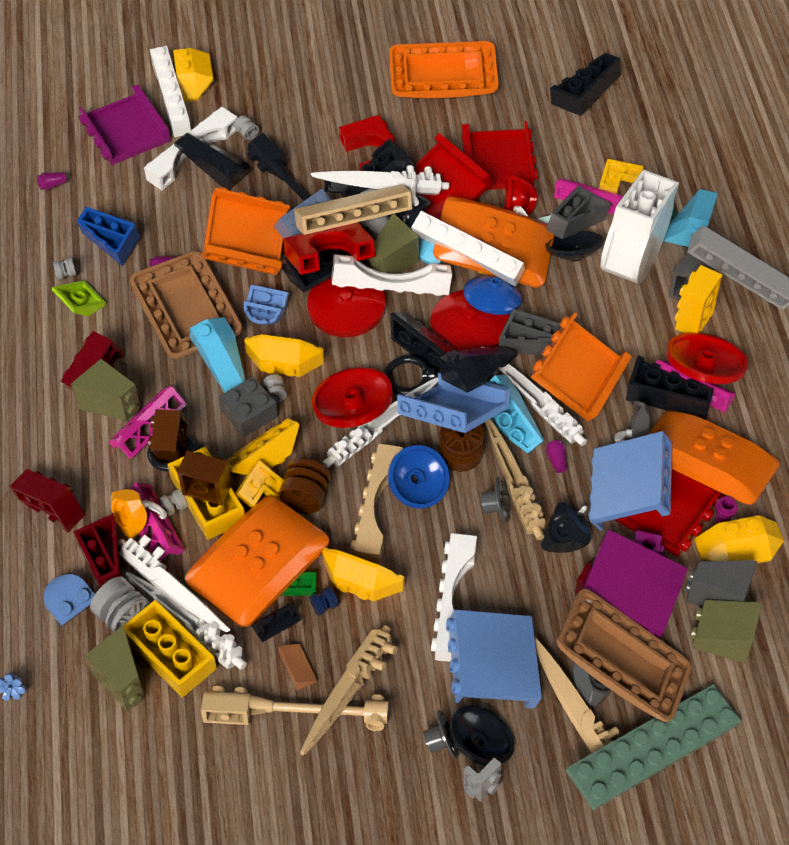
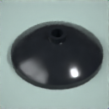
(575, 246)
(481, 735)

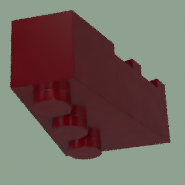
(94, 348)
(49, 496)
(101, 549)

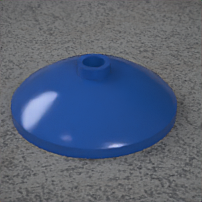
(492, 295)
(429, 471)

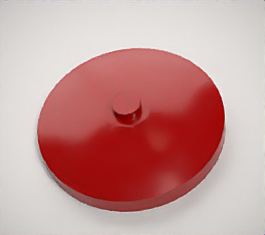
(345, 309)
(464, 325)
(707, 358)
(352, 397)

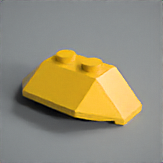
(193, 72)
(283, 355)
(269, 448)
(740, 540)
(361, 576)

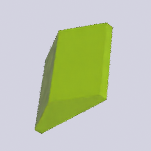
(79, 297)

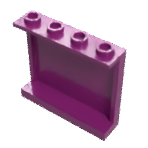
(125, 127)
(636, 581)

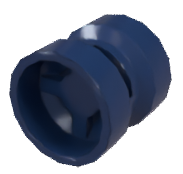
(323, 601)

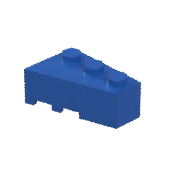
(109, 233)

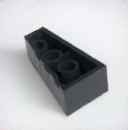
(587, 84)
(668, 390)

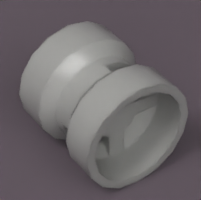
(247, 128)
(60, 271)
(274, 387)
(173, 502)

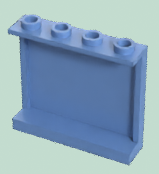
(455, 408)
(631, 478)
(493, 657)

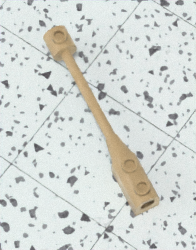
(238, 706)

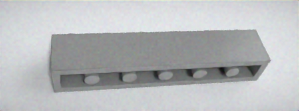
(740, 266)

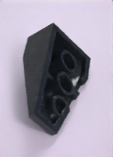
(217, 163)
(471, 367)

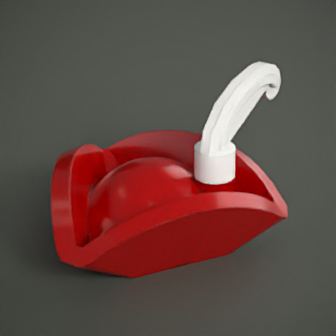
(520, 196)

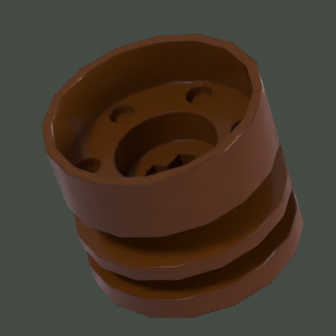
(460, 449)
(304, 486)

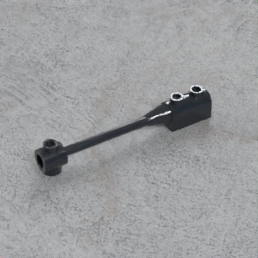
(273, 161)

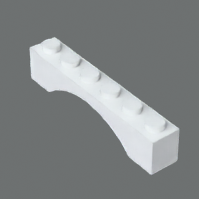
(170, 90)
(216, 127)
(490, 258)
(430, 279)
(460, 559)

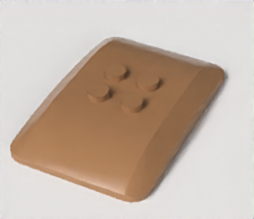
(180, 296)
(624, 656)

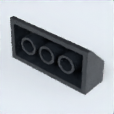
(310, 280)
(417, 339)

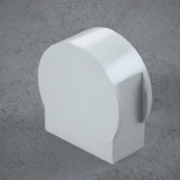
(639, 227)

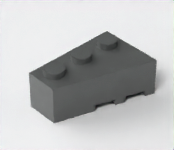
(527, 333)

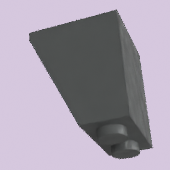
(682, 273)
(720, 581)

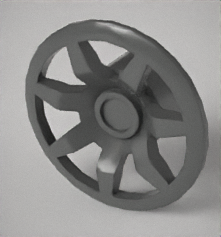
(494, 500)
(438, 736)

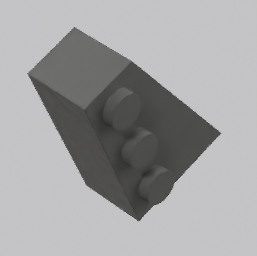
(577, 213)

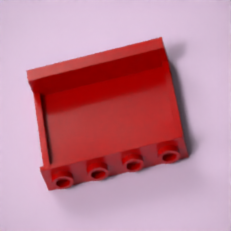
(501, 153)
(463, 174)
(690, 507)

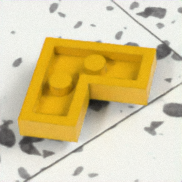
(618, 171)
(258, 481)

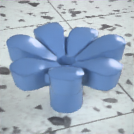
(11, 686)

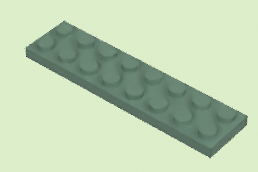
(652, 747)

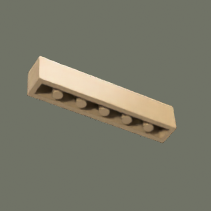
(353, 209)

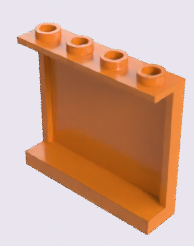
(243, 231)
(579, 369)

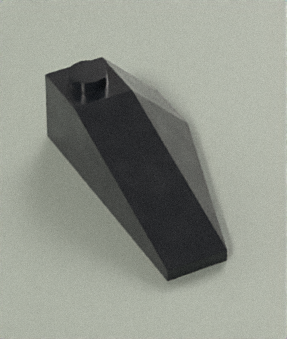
(385, 159)

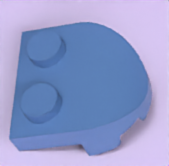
(265, 305)
(67, 597)

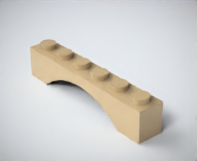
(369, 539)

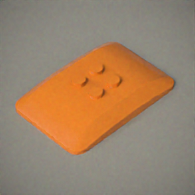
(443, 69)
(502, 229)
(717, 456)
(256, 560)

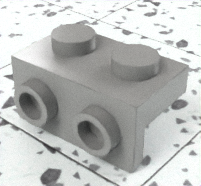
(482, 783)

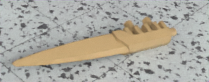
(517, 485)
(366, 658)
(573, 704)

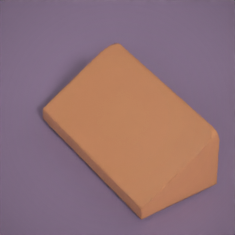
(297, 665)

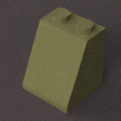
(395, 247)
(106, 392)
(726, 628)
(115, 669)

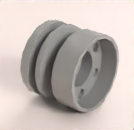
(117, 603)

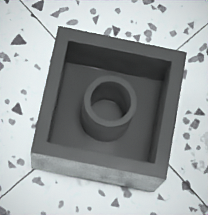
(248, 406)

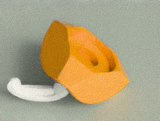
(131, 511)

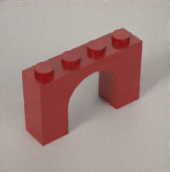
(366, 132)
(303, 249)

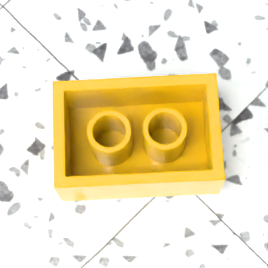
(697, 300)

